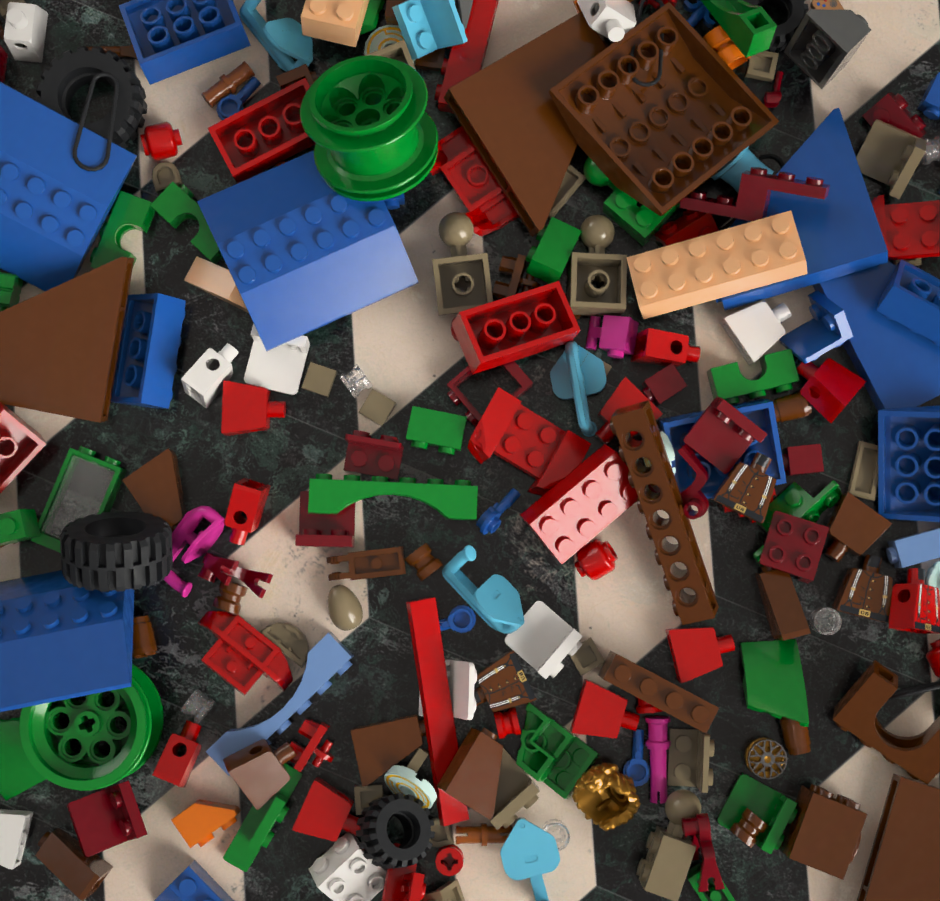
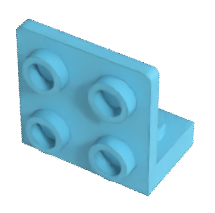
(429, 25)

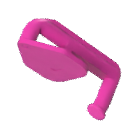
(198, 543)

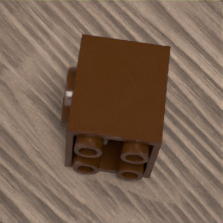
(824, 831)

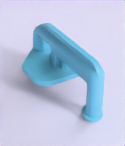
(279, 37)
(578, 381)
(493, 601)
(530, 854)

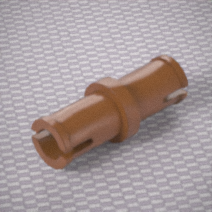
(228, 84)
(481, 834)

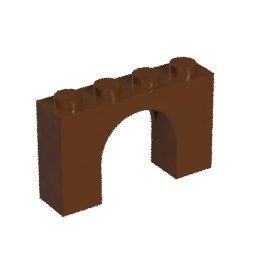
(658, 692)
(858, 715)

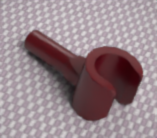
(772, 98)

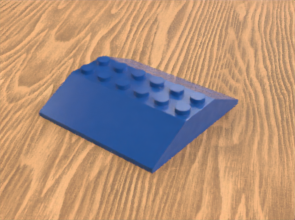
(46, 200)
(304, 250)
(62, 640)

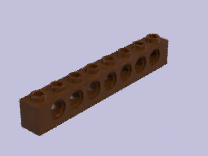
(688, 607)

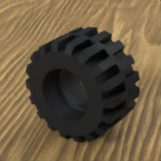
(793, 12)
(415, 825)

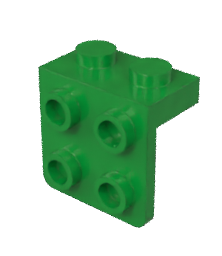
(764, 802)

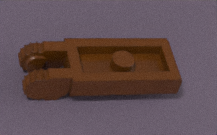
(370, 564)

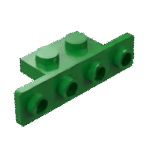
(800, 504)
(258, 825)

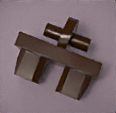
(516, 268)

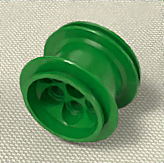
(370, 127)
(49, 743)

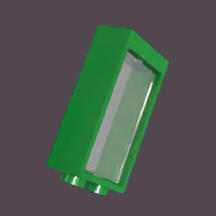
(81, 489)

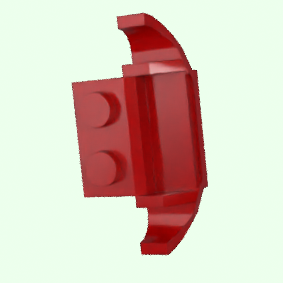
(243, 653)

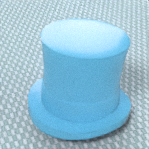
(732, 172)

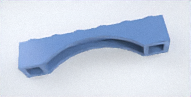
(323, 662)

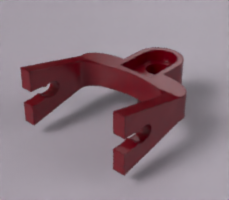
(692, 494)
(222, 568)
(700, 830)

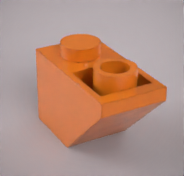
(202, 819)

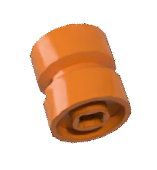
(725, 47)

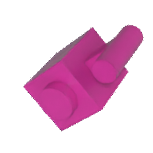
(616, 335)

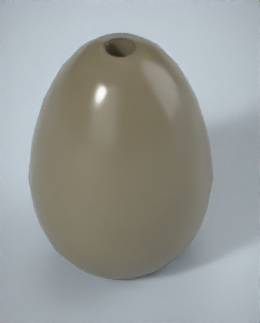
(344, 608)

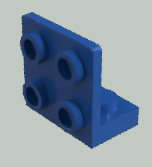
(822, 333)

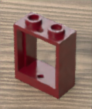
(457, 397)

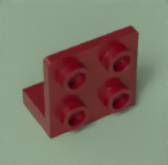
(722, 434)
(373, 455)
(325, 529)
(794, 546)
(106, 818)

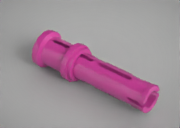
(658, 744)

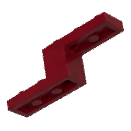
(755, 194)

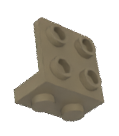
(513, 792)

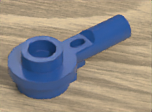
(234, 103)
(489, 520)
(460, 619)
(637, 767)

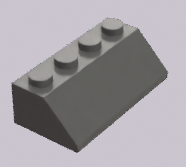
(826, 42)

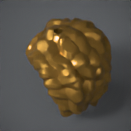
(606, 796)

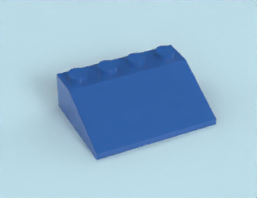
(181, 34)
(759, 412)
(909, 463)

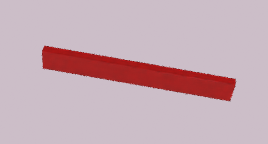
(435, 701)

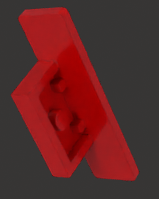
(404, 884)

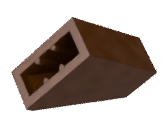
(159, 488)
(781, 604)
(385, 744)
(475, 772)
(66, 861)

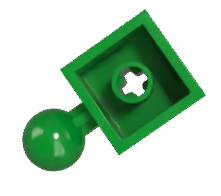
(623, 209)

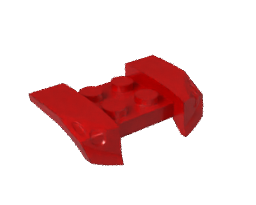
(473, 183)
(909, 228)
(526, 442)

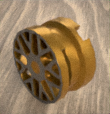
(765, 758)

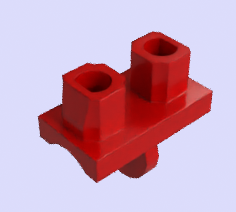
(314, 732)

